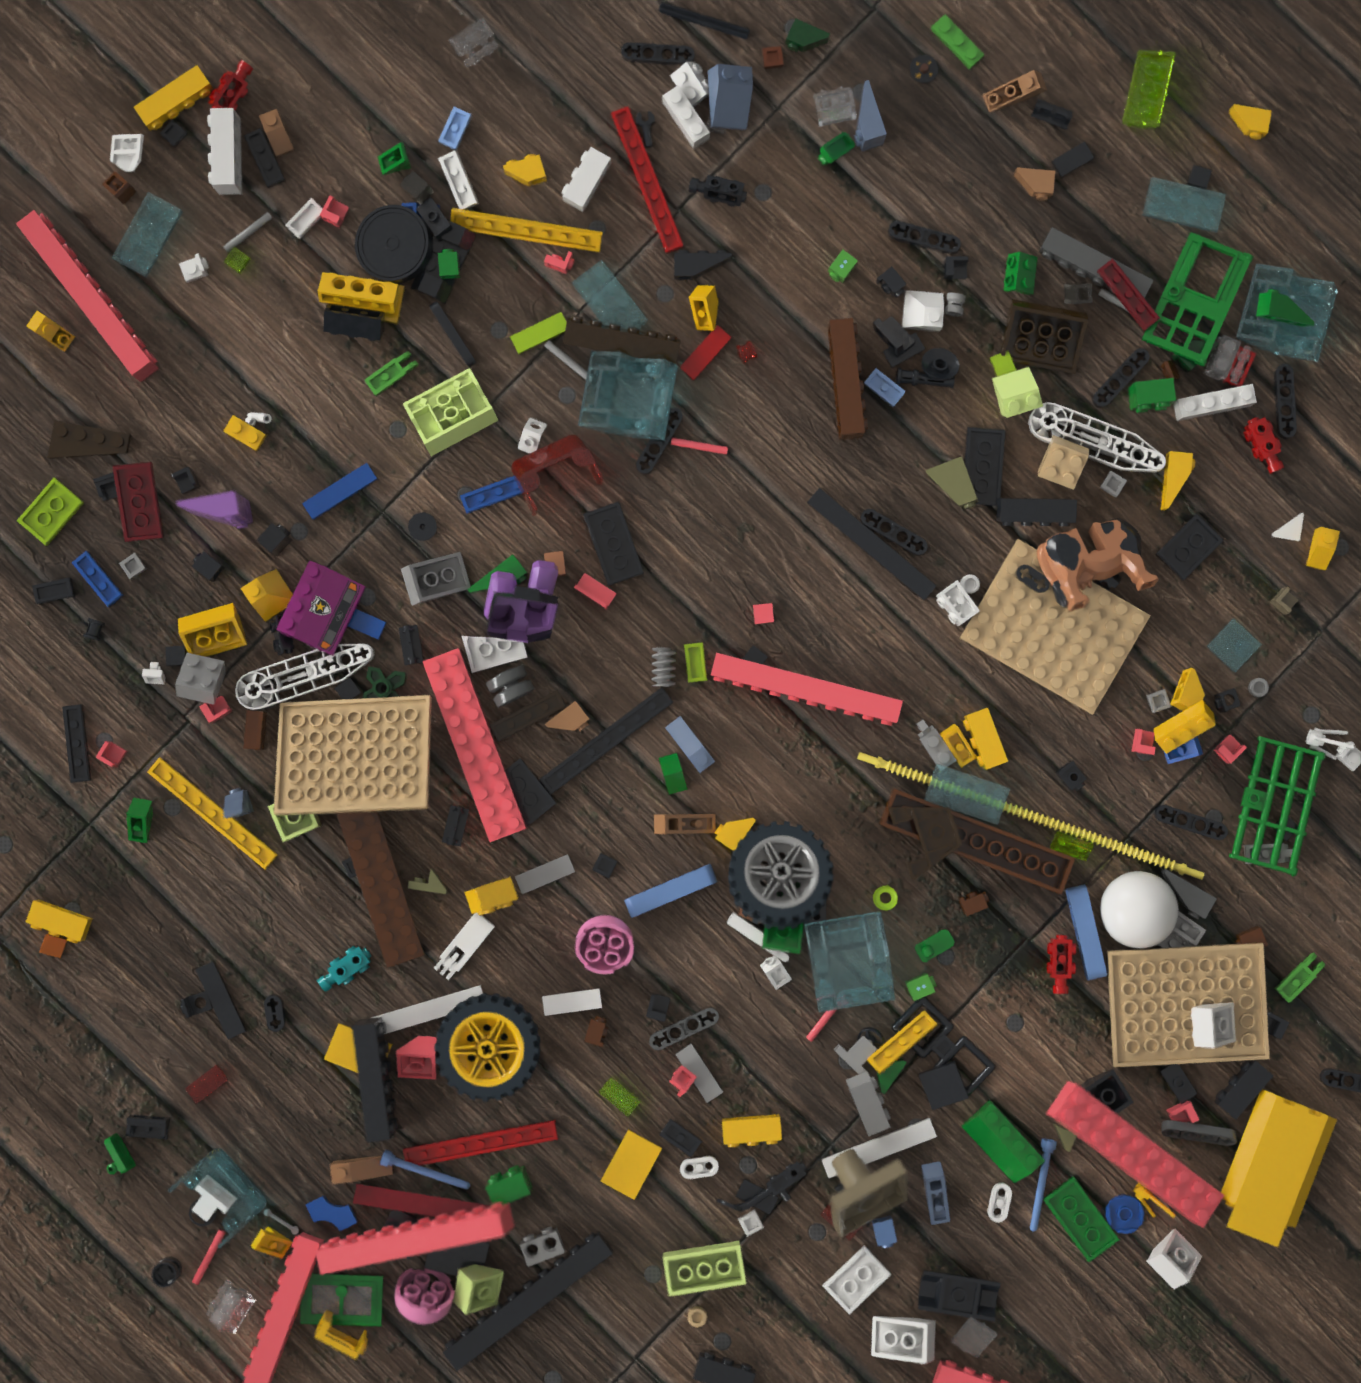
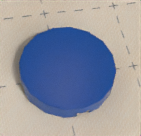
(1124, 1214)

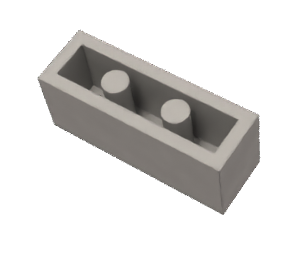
(869, 1103)

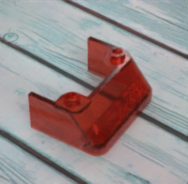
(526, 467)

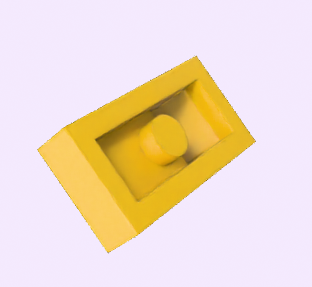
(271, 1243)

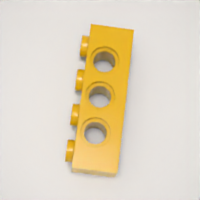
(366, 299)

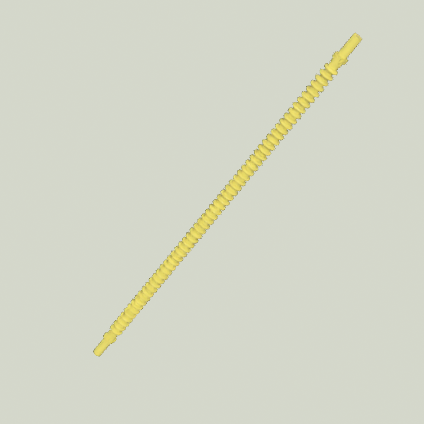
(1135, 852)

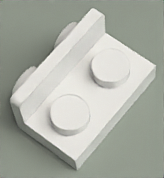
(957, 603)

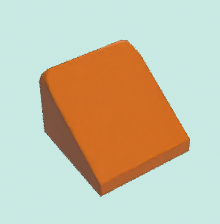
(53, 946)

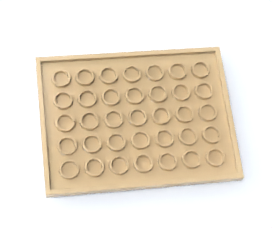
(1058, 649)
(353, 755)
(1155, 997)

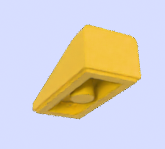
(958, 745)

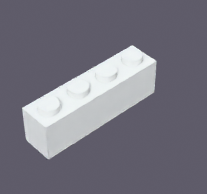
(1214, 402)

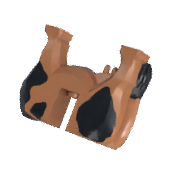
(1072, 568)

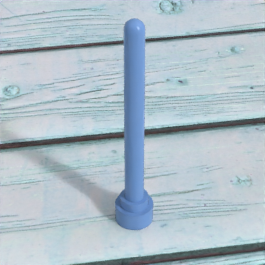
(1048, 1147)
(390, 1159)

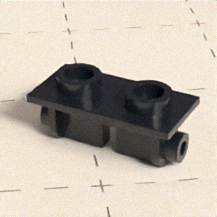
(1052, 114)
(281, 642)
(410, 644)
(455, 825)

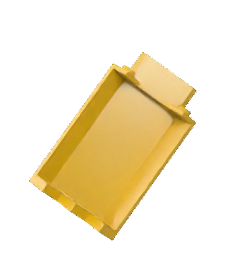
(1275, 1166)

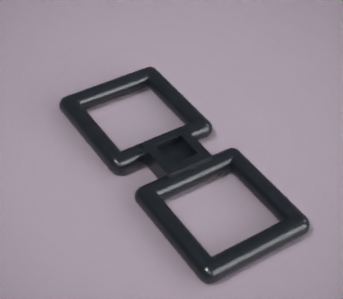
(943, 1045)

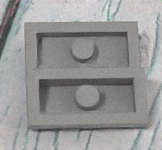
(1184, 934)

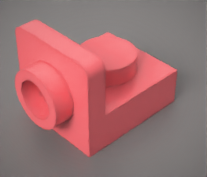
(555, 262)

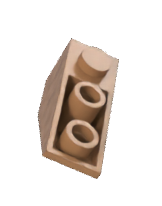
(1015, 91)

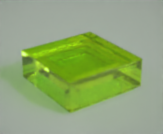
(237, 260)

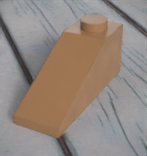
(684, 823)
(358, 1169)

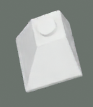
(923, 311)

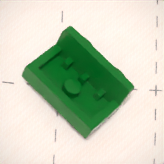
(1020, 273)

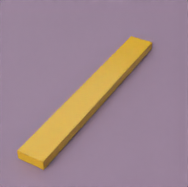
(528, 230)
(212, 813)

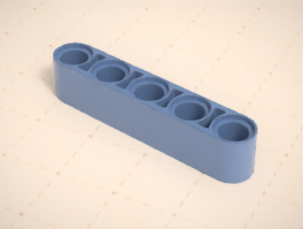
(670, 890)
(1086, 932)

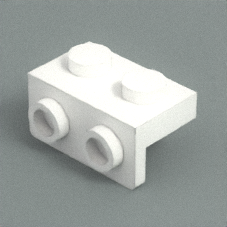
(691, 82)

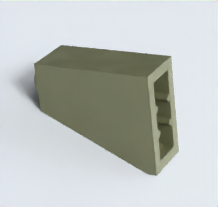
(955, 482)

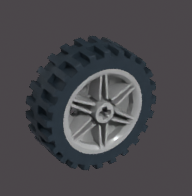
(762, 902)

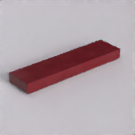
(1128, 294)

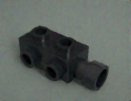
(723, 188)

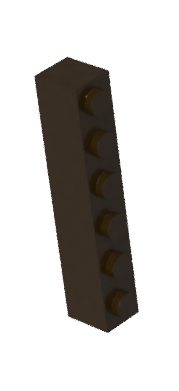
(617, 339)

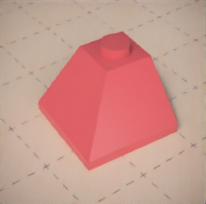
(417, 1059)

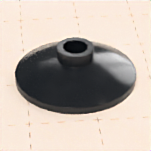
(940, 358)

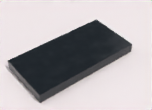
(985, 462)
(613, 543)

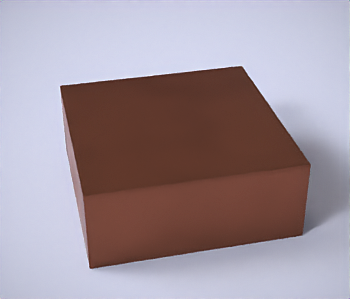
(772, 57)

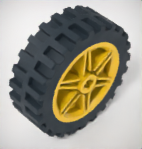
(469, 1019)

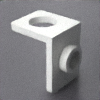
(530, 436)

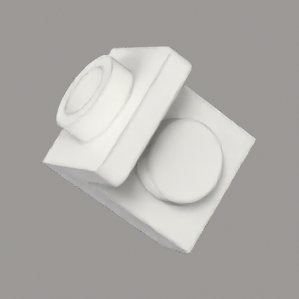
(194, 268)
(1349, 757)
(775, 972)

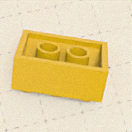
(212, 631)

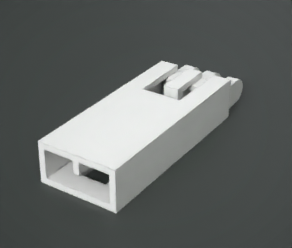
(753, 933)
(468, 941)

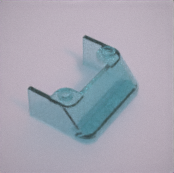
(229, 1175)

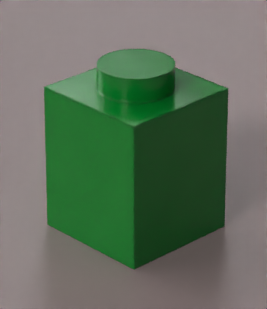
(449, 264)

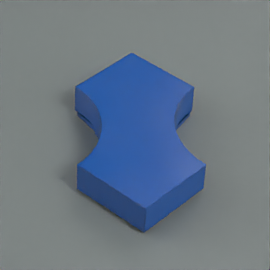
(323, 1210)

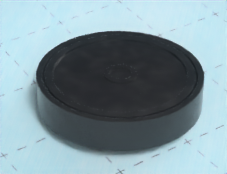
(393, 244)

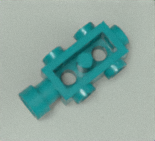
(347, 965)

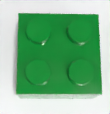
(1151, 395)
(509, 1185)

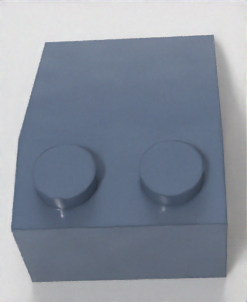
(730, 96)
(870, 127)

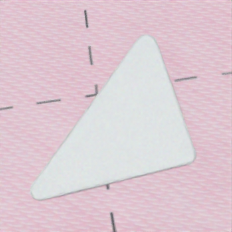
(1291, 530)

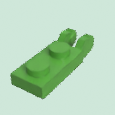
(389, 374)
(1299, 978)

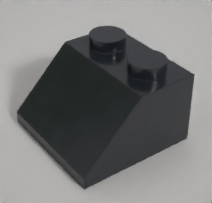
(1108, 1090)

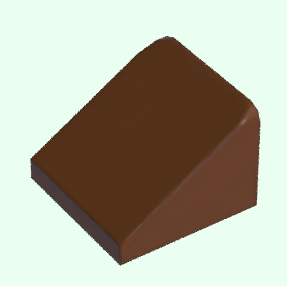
(1170, 370)

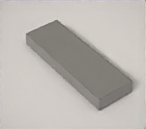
(545, 874)
(705, 1081)

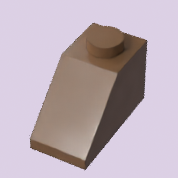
(276, 132)
(1036, 182)
(570, 719)

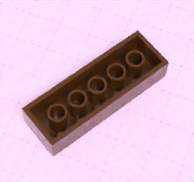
(846, 379)

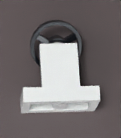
(212, 1197)

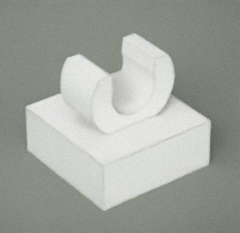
(154, 674)

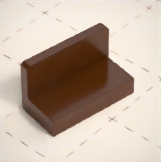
(255, 730)

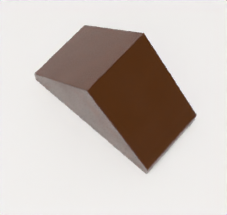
(119, 187)

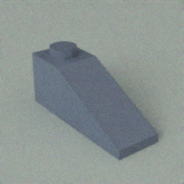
(690, 744)
(237, 804)
(935, 1193)

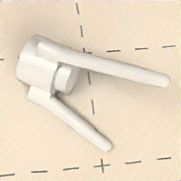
(1316, 738)

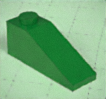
(1282, 309)
(510, 565)

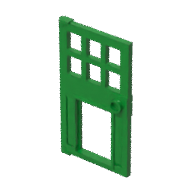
(1195, 302)

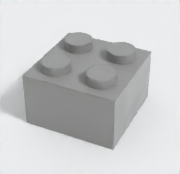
(200, 678)

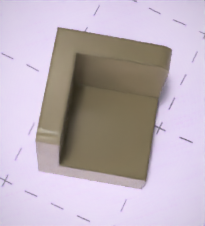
(1284, 601)

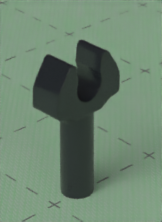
(646, 128)

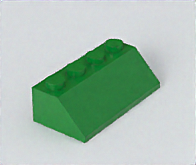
(1002, 1142)

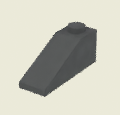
(1191, 897)

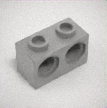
(544, 1250)

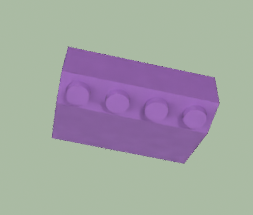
(224, 508)

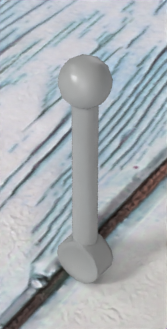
(294, 1230)

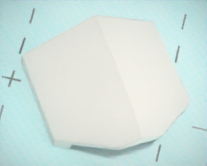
(127, 151)

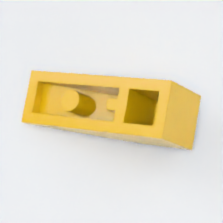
(1176, 472)

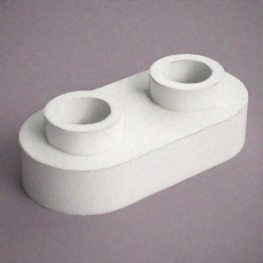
(699, 1169)
(999, 1201)

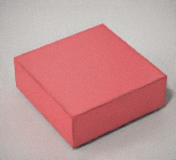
(763, 613)

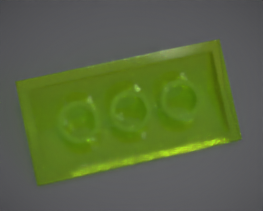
(1148, 89)

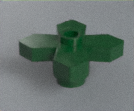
(378, 680)

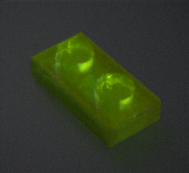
(1071, 846)
(619, 1096)

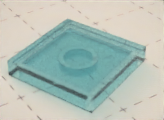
(1233, 645)

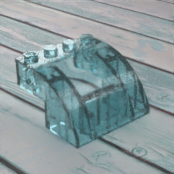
(1311, 295)
(627, 395)
(849, 961)

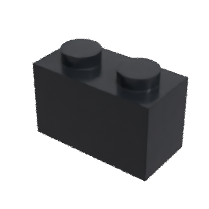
(275, 539)

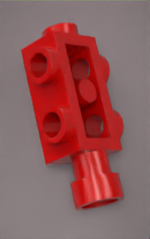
(238, 90)
(1260, 440)
(1063, 957)

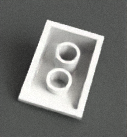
(903, 1338)

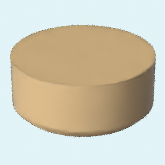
(697, 1316)

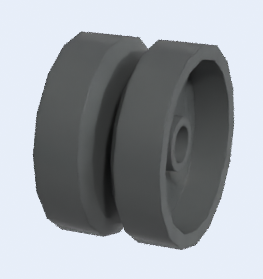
(511, 688)

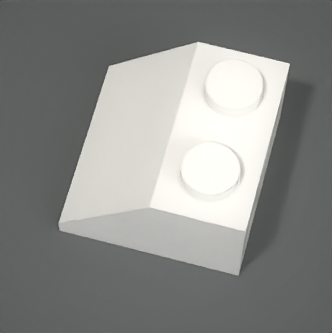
(1213, 1025)
(1174, 1259)

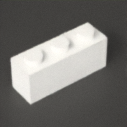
(686, 117)
(586, 178)

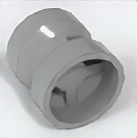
(955, 304)

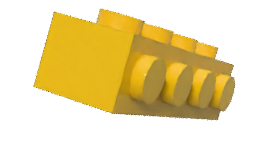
(173, 98)

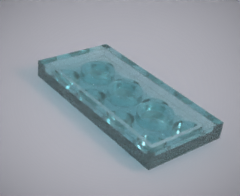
(1184, 204)
(147, 234)
(608, 297)
(967, 794)

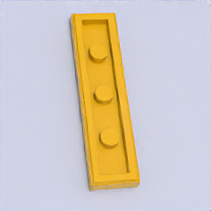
(902, 1042)

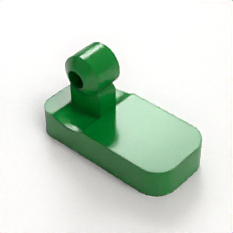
(836, 148)
(934, 945)
(122, 1159)

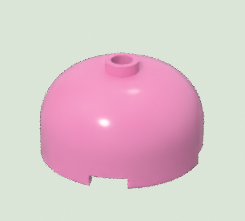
(604, 944)
(417, 1302)

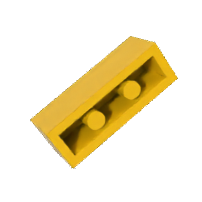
(1184, 726)
(985, 739)
(58, 921)
(751, 1130)

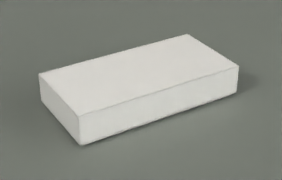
(304, 219)

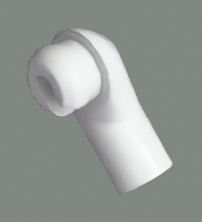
(259, 417)

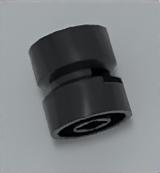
(166, 1272)

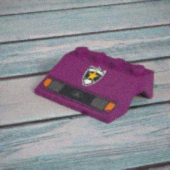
(321, 608)

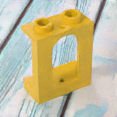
(355, 1346)

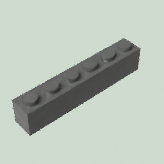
(1086, 260)

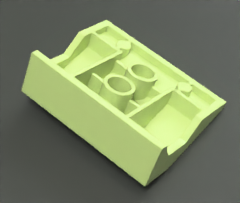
(450, 412)

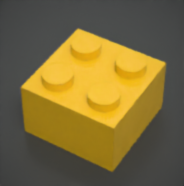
(495, 894)

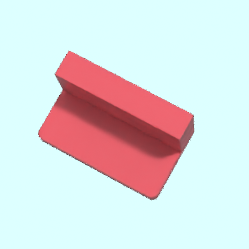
(595, 591)

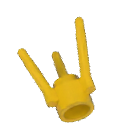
(1142, 1192)

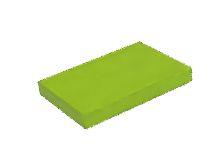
(50, 511)

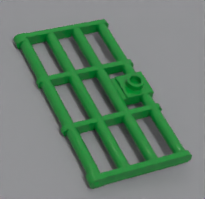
(1262, 802)

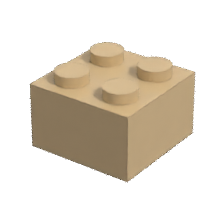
(1063, 462)

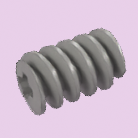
(663, 667)

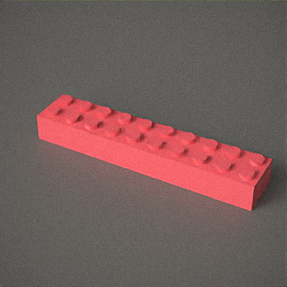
(86, 294)
(474, 744)
(1135, 1154)
(415, 1238)

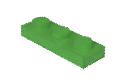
(957, 41)

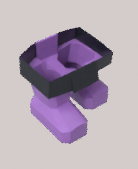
(528, 609)

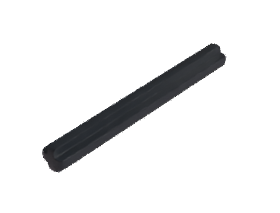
(704, 20)

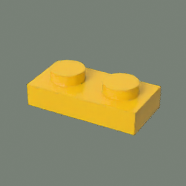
(244, 433)

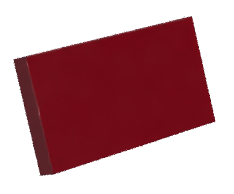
(138, 501)

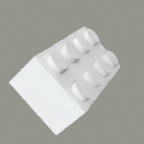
(225, 151)

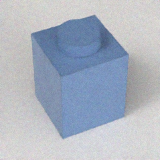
(884, 1231)

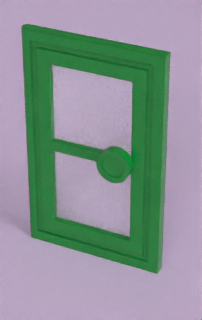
(351, 1298)

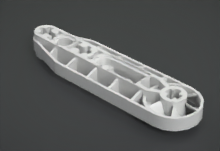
(1106, 444)
(314, 670)

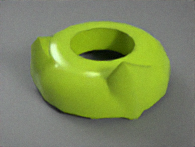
(885, 906)

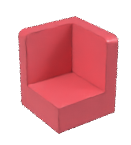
(334, 212)
(217, 711)
(1143, 742)
(1229, 749)
(111, 754)
(682, 1079)
(1183, 1113)

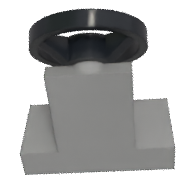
(861, 1050)

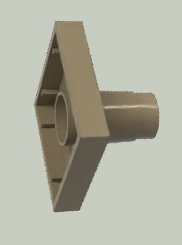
(865, 1193)

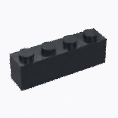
(1036, 510)

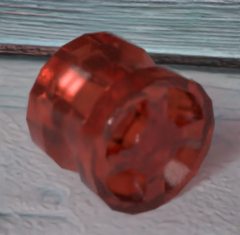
(746, 352)

